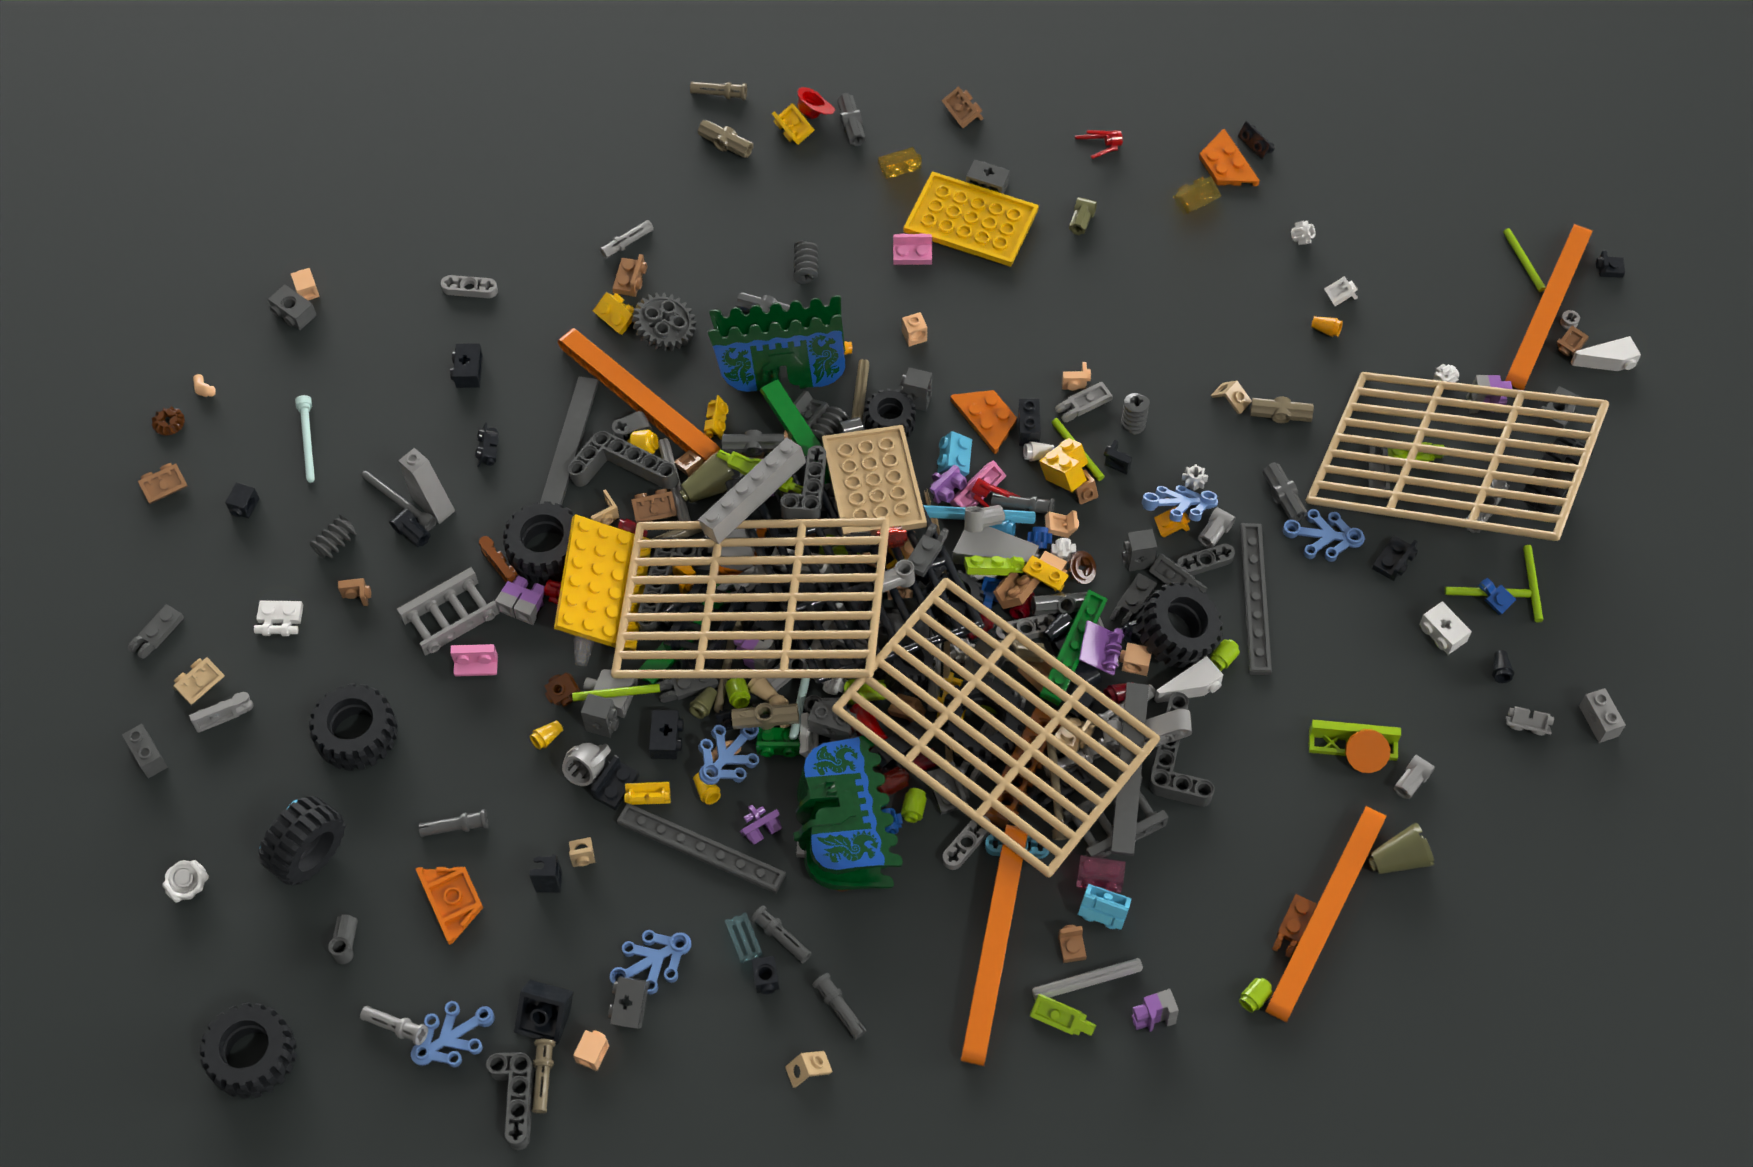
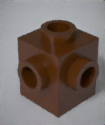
(567, 684)

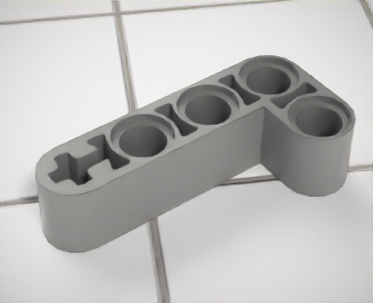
(1169, 726)

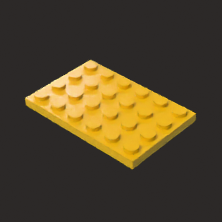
(971, 218)
(596, 582)

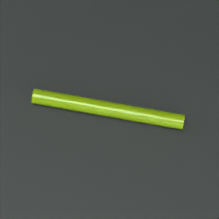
(1524, 260)
(1065, 434)
(1533, 585)
(1473, 591)
(617, 692)

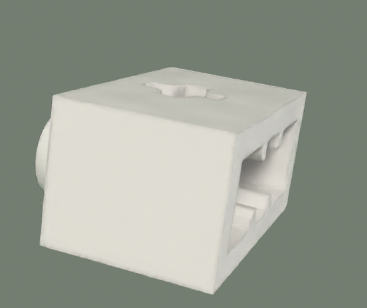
(1445, 628)

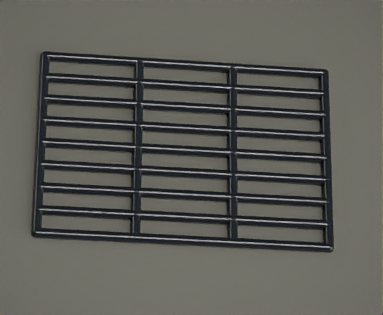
(858, 663)

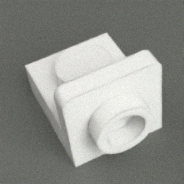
(1341, 290)

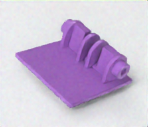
(1101, 647)

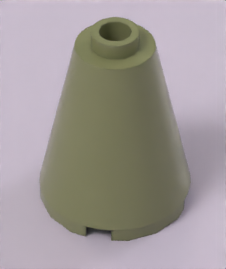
(706, 480)
(1402, 852)

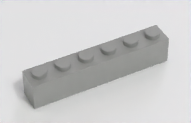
(752, 490)

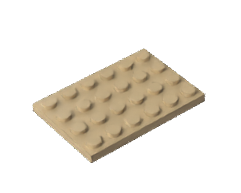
(874, 478)

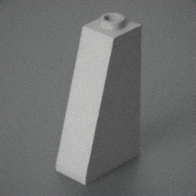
(425, 485)
(993, 543)

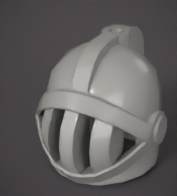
(589, 760)

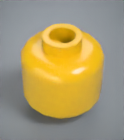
(645, 440)

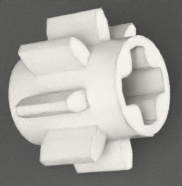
(1303, 232)
(1446, 373)
(1194, 477)
(1063, 548)
(959, 655)
(834, 685)

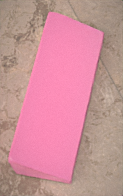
(990, 473)

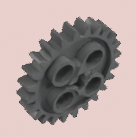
(664, 321)

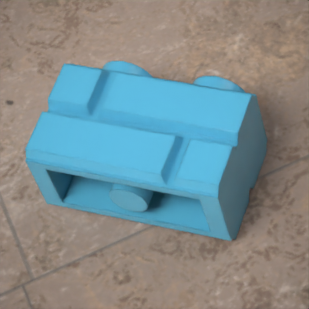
(1104, 907)

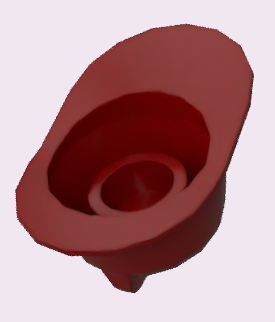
(812, 103)

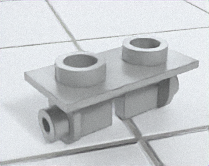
(1520, 720)

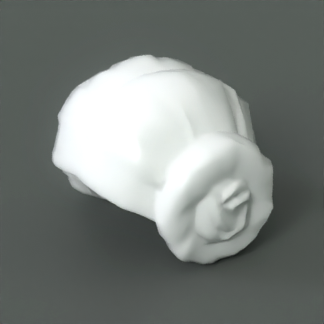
(184, 880)

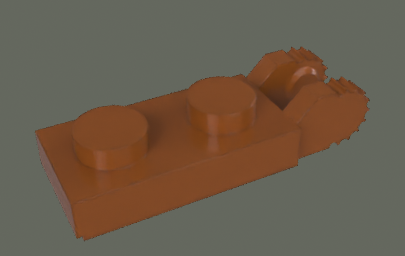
(497, 559)
(1294, 923)

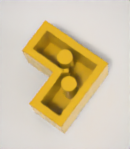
(1065, 465)

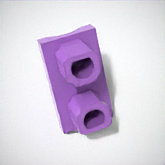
(944, 484)
(770, 821)

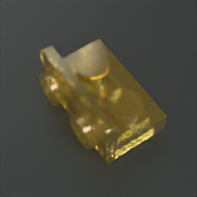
(900, 162)
(1199, 194)

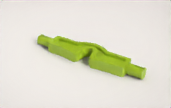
(745, 465)

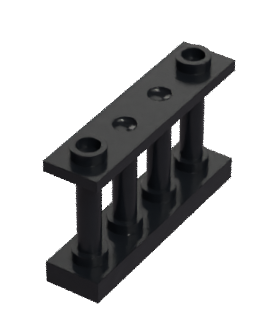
(695, 607)

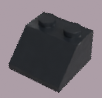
(543, 1011)

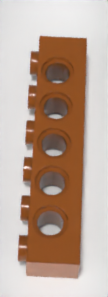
(1029, 736)

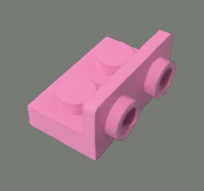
(912, 249)
(474, 660)

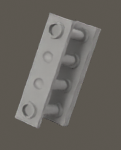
(440, 594)

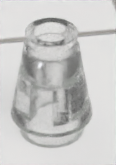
(582, 650)

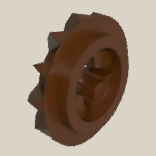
(176, 421)
(1082, 558)

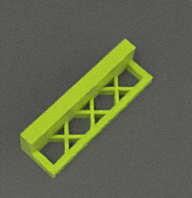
(1342, 731)

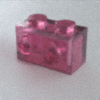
(1101, 873)

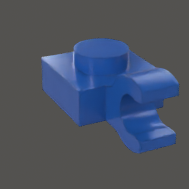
(988, 586)
(1497, 597)

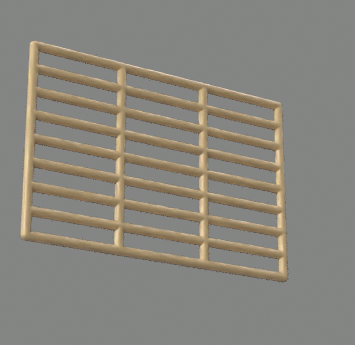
(1494, 459)
(791, 597)
(1031, 750)

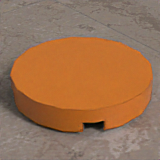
(1367, 751)

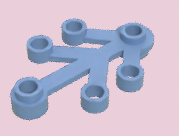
(1205, 501)
(1326, 534)
(726, 756)
(654, 957)
(449, 1037)

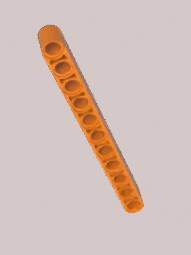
(1548, 307)
(636, 395)
(1325, 914)
(993, 951)

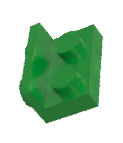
(777, 742)

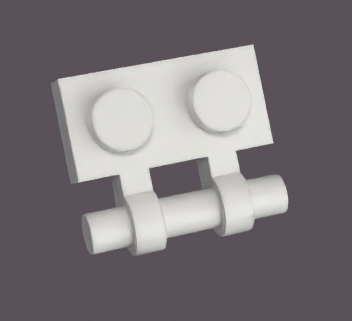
(278, 612)

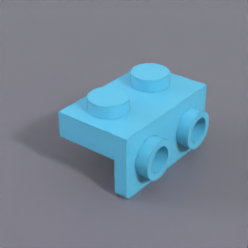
(954, 450)

